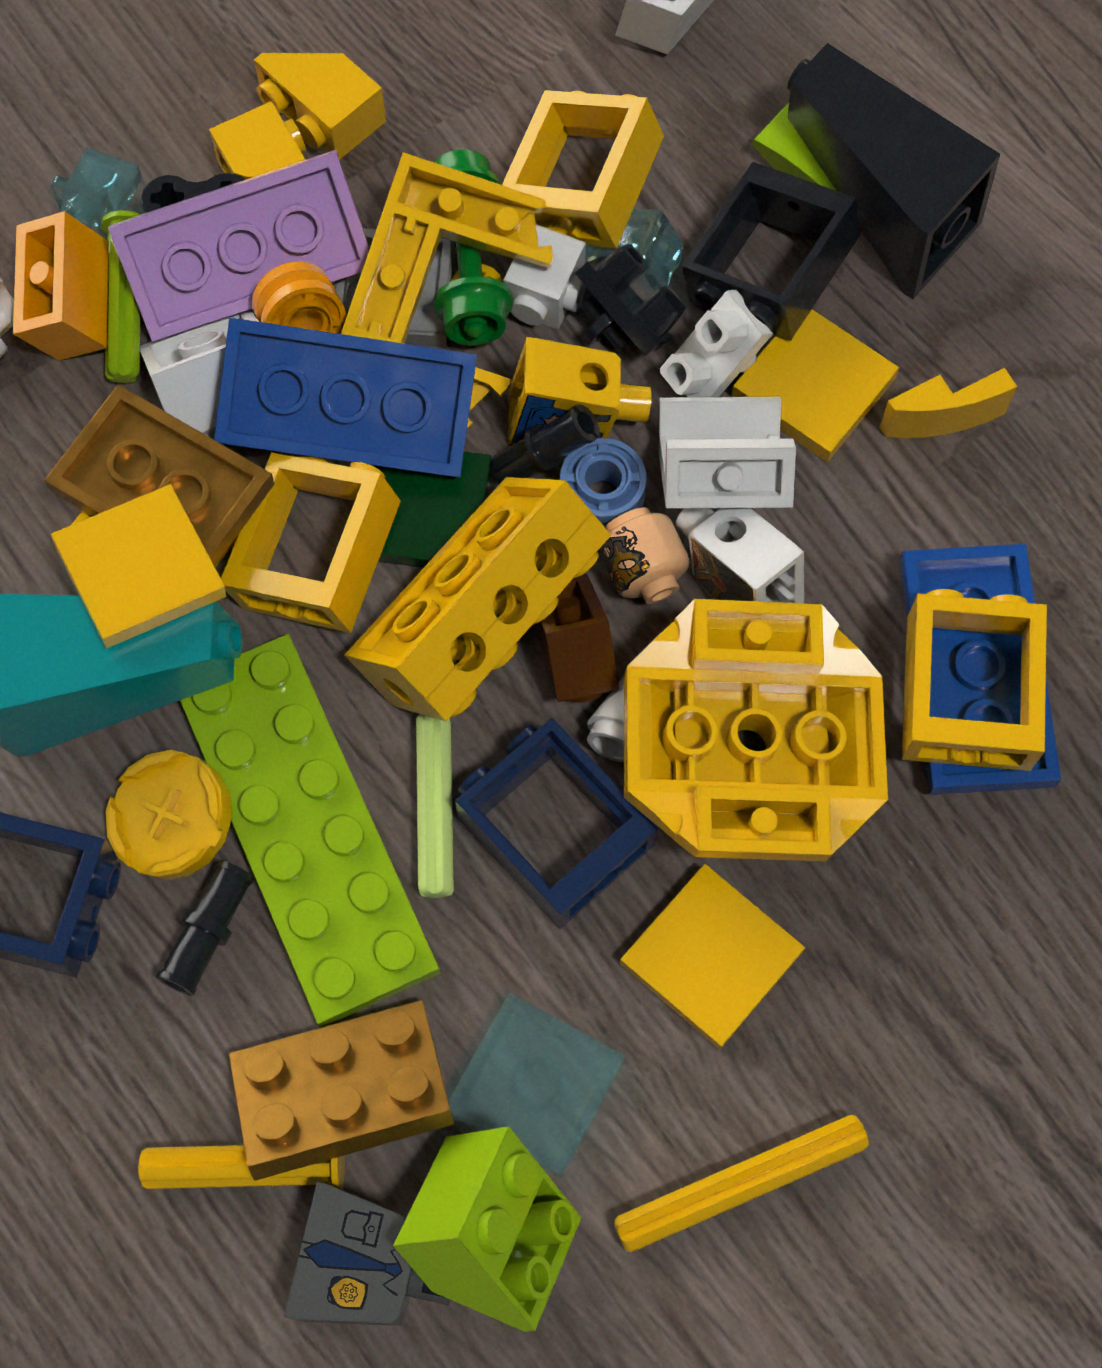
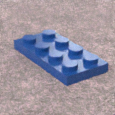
(344, 397)
(973, 671)

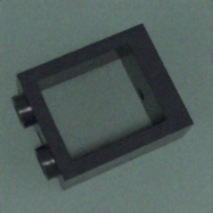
(787, 204)

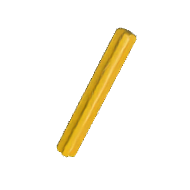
(741, 1183)

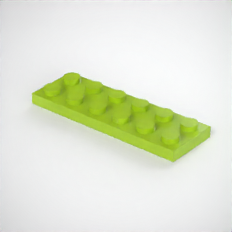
(309, 835)

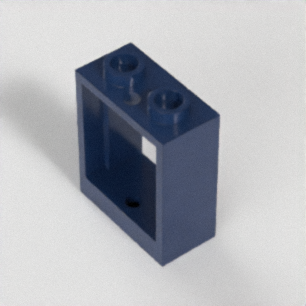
(595, 872)
(94, 881)

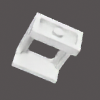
(725, 453)

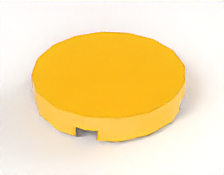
(169, 815)

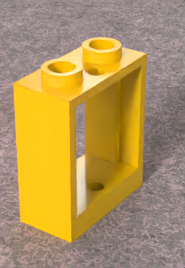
(598, 214)
(300, 599)
(969, 740)

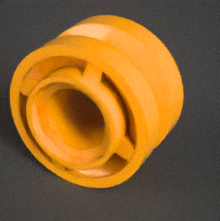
(299, 297)

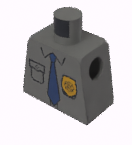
(350, 1265)

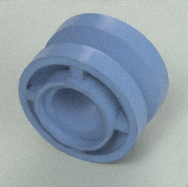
(609, 462)

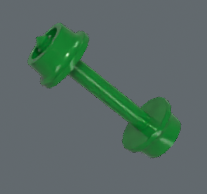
(473, 305)

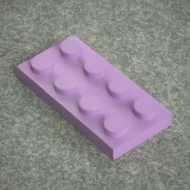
(213, 249)

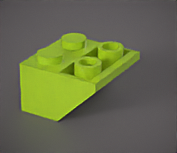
(489, 1228)

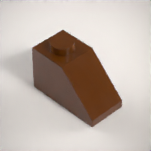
(578, 645)

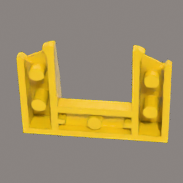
(422, 208)

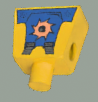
(559, 376)

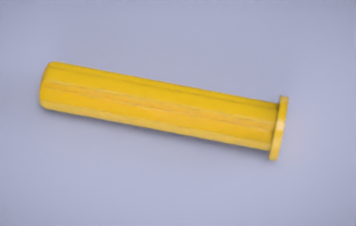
(224, 1168)

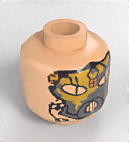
(644, 555)

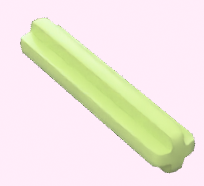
(434, 807)

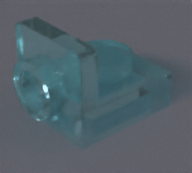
(96, 187)
(656, 242)

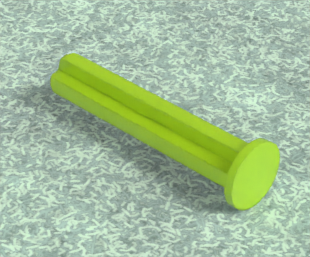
(123, 313)

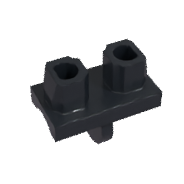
(617, 308)

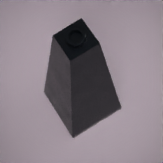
(912, 171)

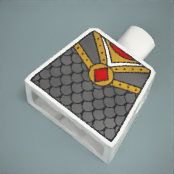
(742, 556)

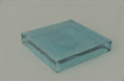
(537, 1081)

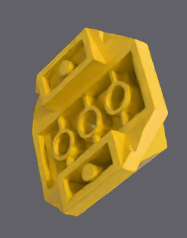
(764, 672)

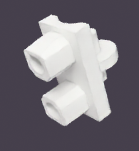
(717, 349)

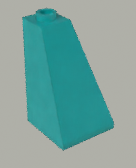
(67, 684)

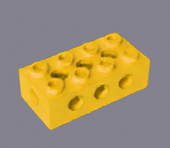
(500, 562)

